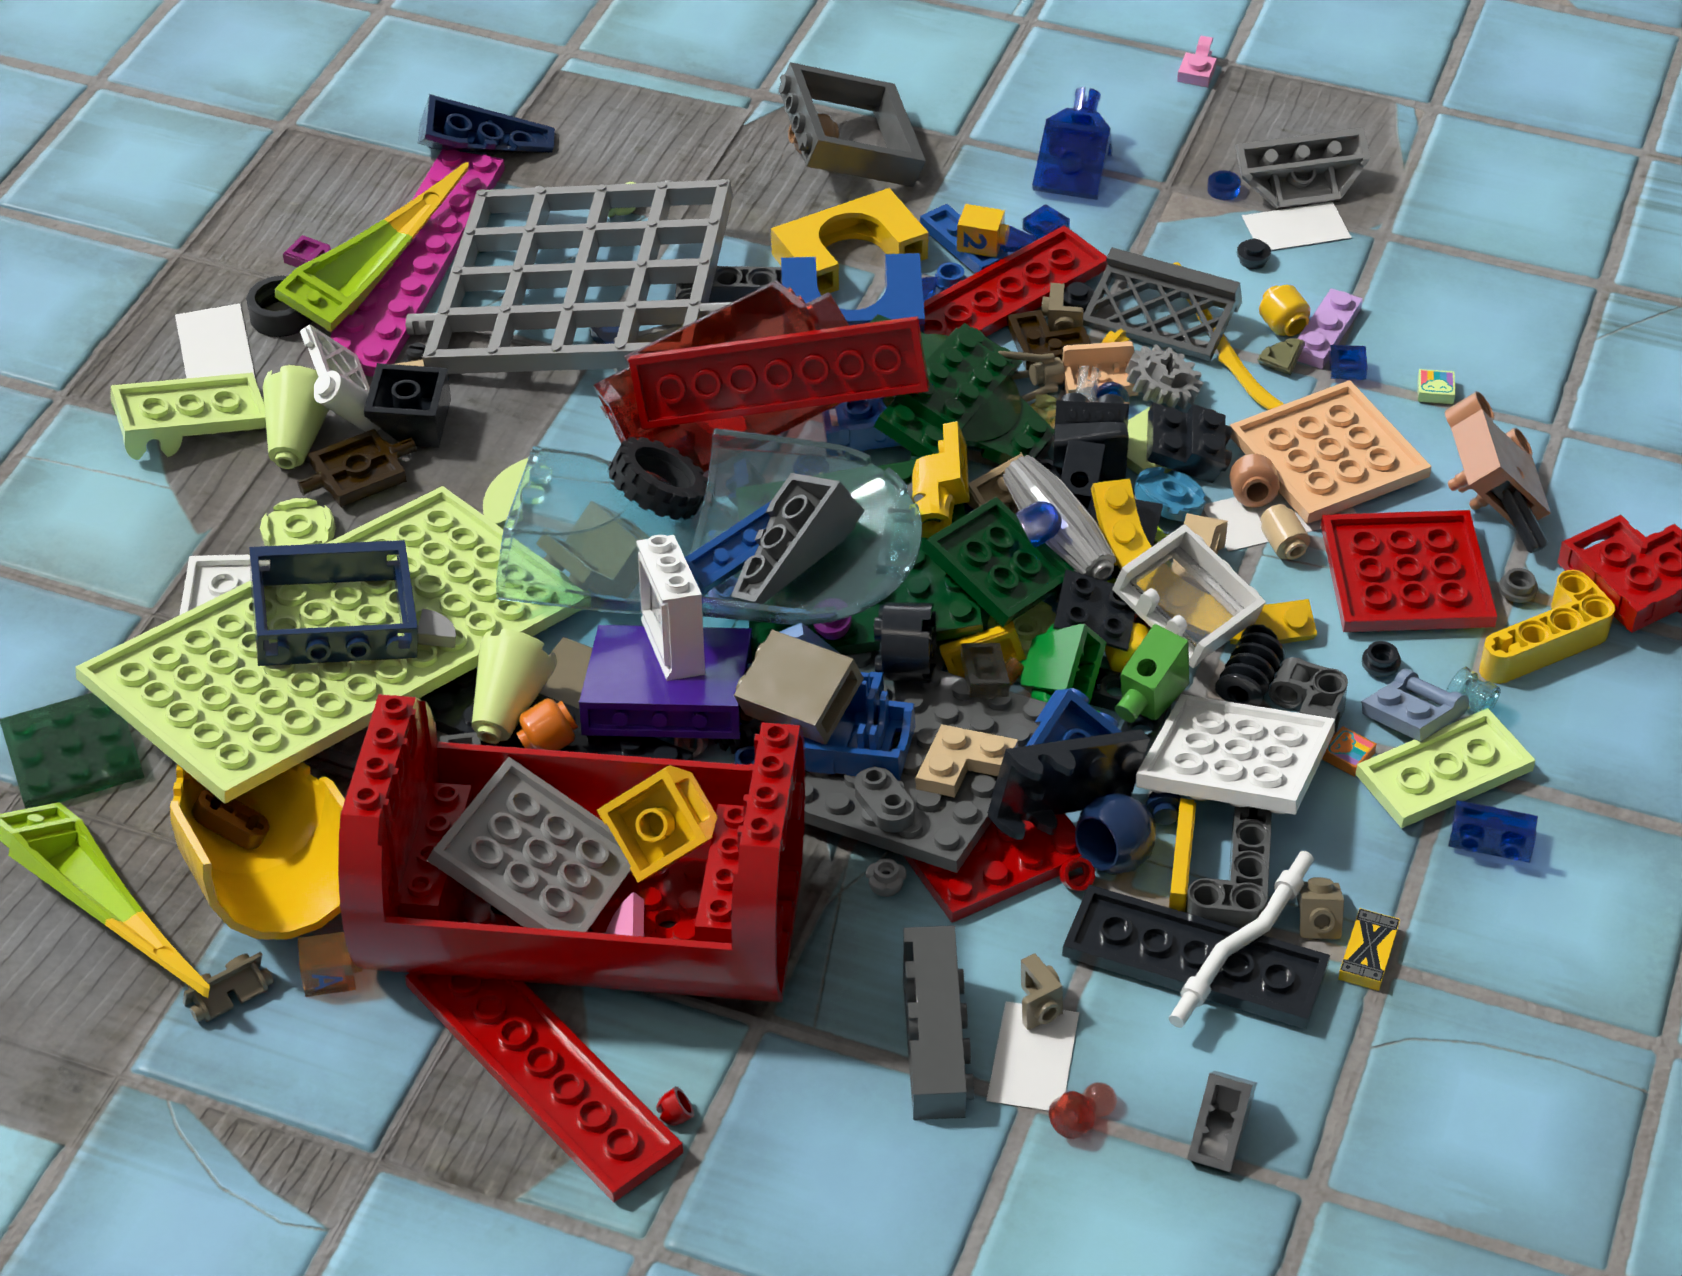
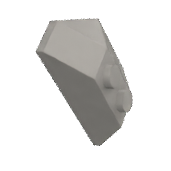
(1304, 167)

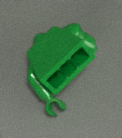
(1062, 661)

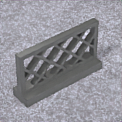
(1177, 283)

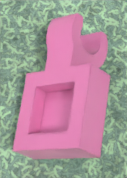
(1198, 67)

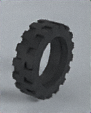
(630, 476)

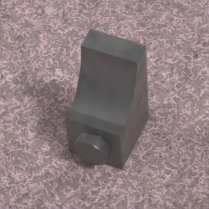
(1221, 1120)

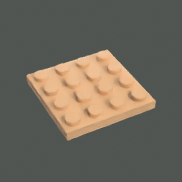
(1331, 451)

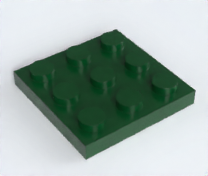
(996, 561)

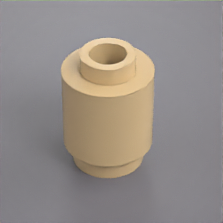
(1284, 532)

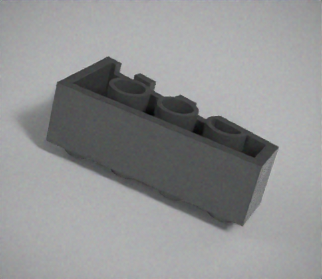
(935, 1024)

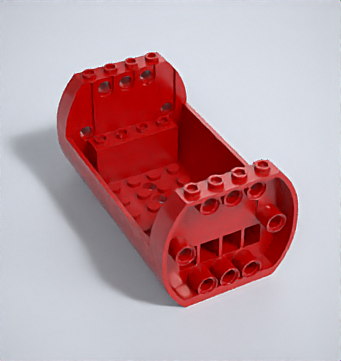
(728, 896)

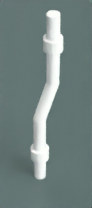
(1198, 987)

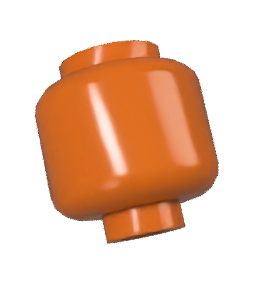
(547, 726)

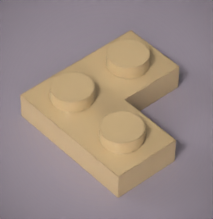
(956, 752)

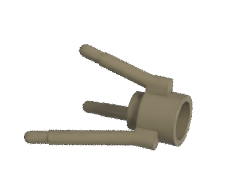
(1045, 373)

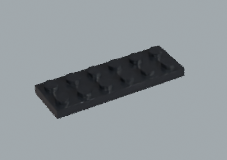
(1172, 945)

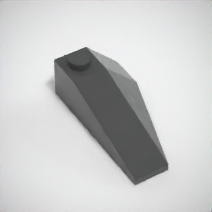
(804, 525)

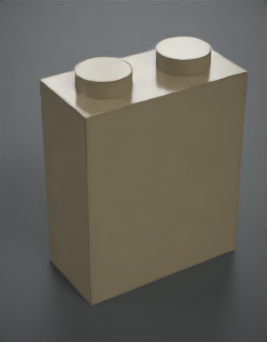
(798, 685)

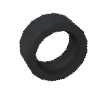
(272, 323)

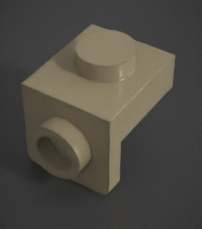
(1060, 316)
(1320, 909)
(1043, 992)

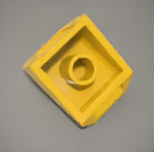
(660, 821)

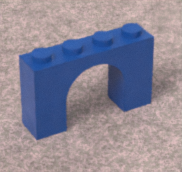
(902, 283)

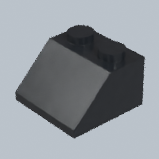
(409, 402)

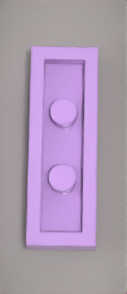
(1328, 326)

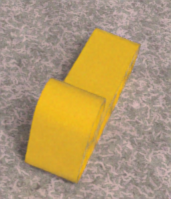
(1576, 622)

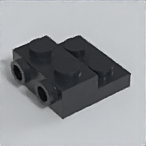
(1189, 441)

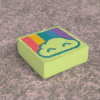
(1436, 386)

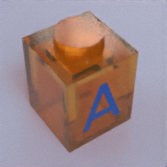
(326, 964)

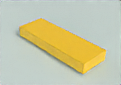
(1182, 854)

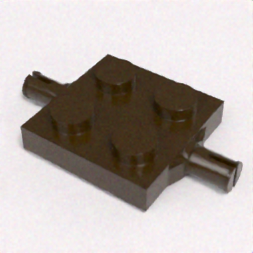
(357, 467)

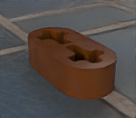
(231, 820)

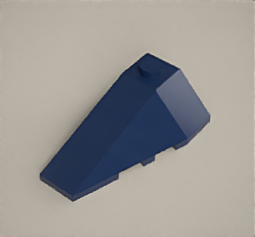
(474, 129)

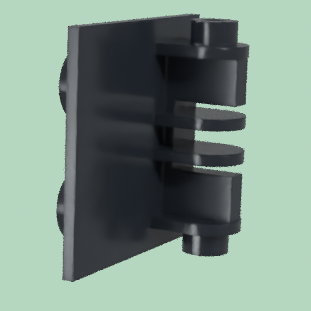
(1096, 605)

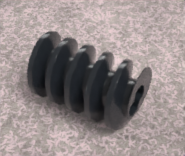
(1251, 666)

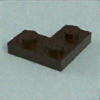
(1033, 335)

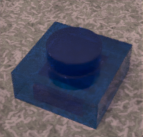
(1044, 221)
(1348, 362)

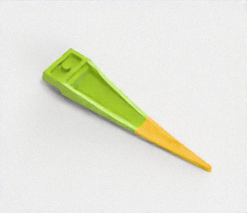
(343, 277)
(64, 855)

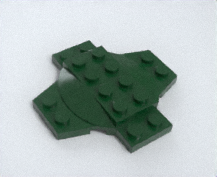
(971, 387)

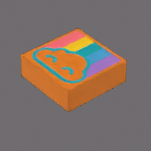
(1348, 750)

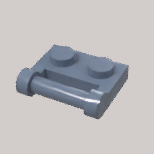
(1409, 714)

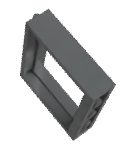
(896, 164)

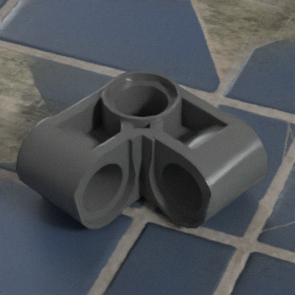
(1310, 689)

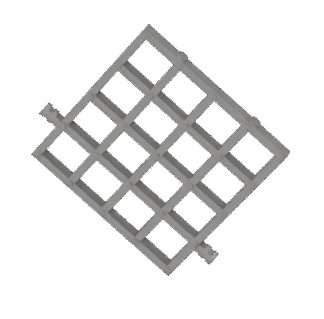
(574, 276)

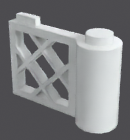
(341, 378)

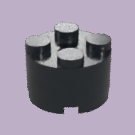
(906, 640)

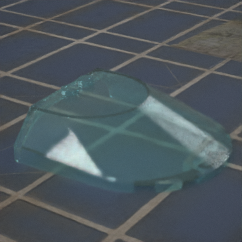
(577, 536)
(849, 579)

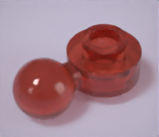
(1075, 1112)

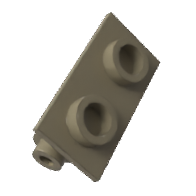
(240, 976)

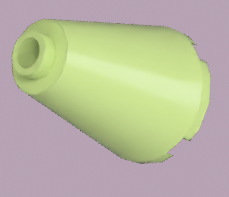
(291, 414)
(507, 682)

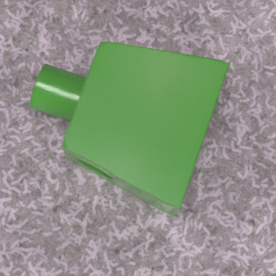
(1154, 675)

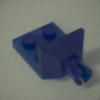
(1074, 149)

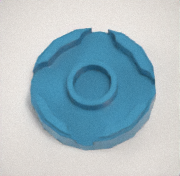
(1176, 492)

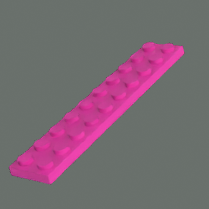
(379, 324)

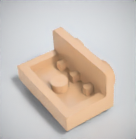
(1108, 357)

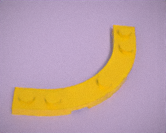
(1123, 531)

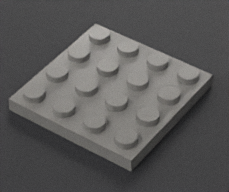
(533, 853)

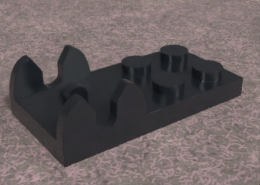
(1063, 778)

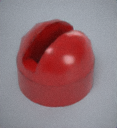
(1080, 881)
(674, 1107)

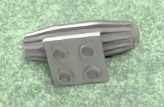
(1080, 537)

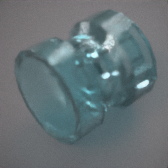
(1480, 693)

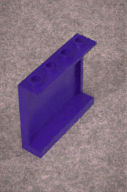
(631, 697)

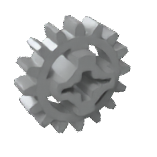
(1163, 376)

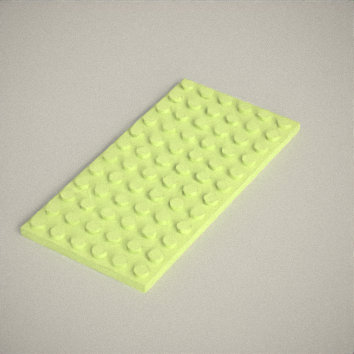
(239, 724)

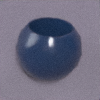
(1115, 834)

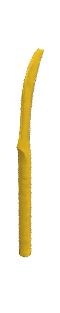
(1231, 360)

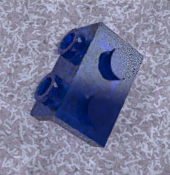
(1493, 831)

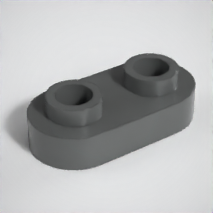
(884, 799)

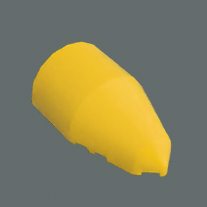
(290, 878)

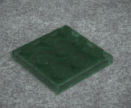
(69, 750)

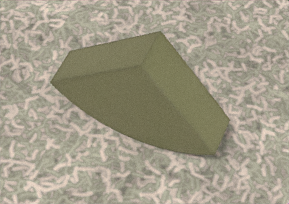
(1282, 355)

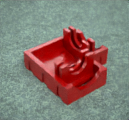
(1631, 569)

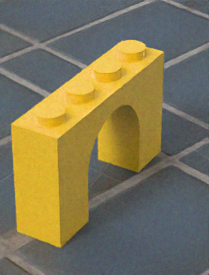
(872, 218)

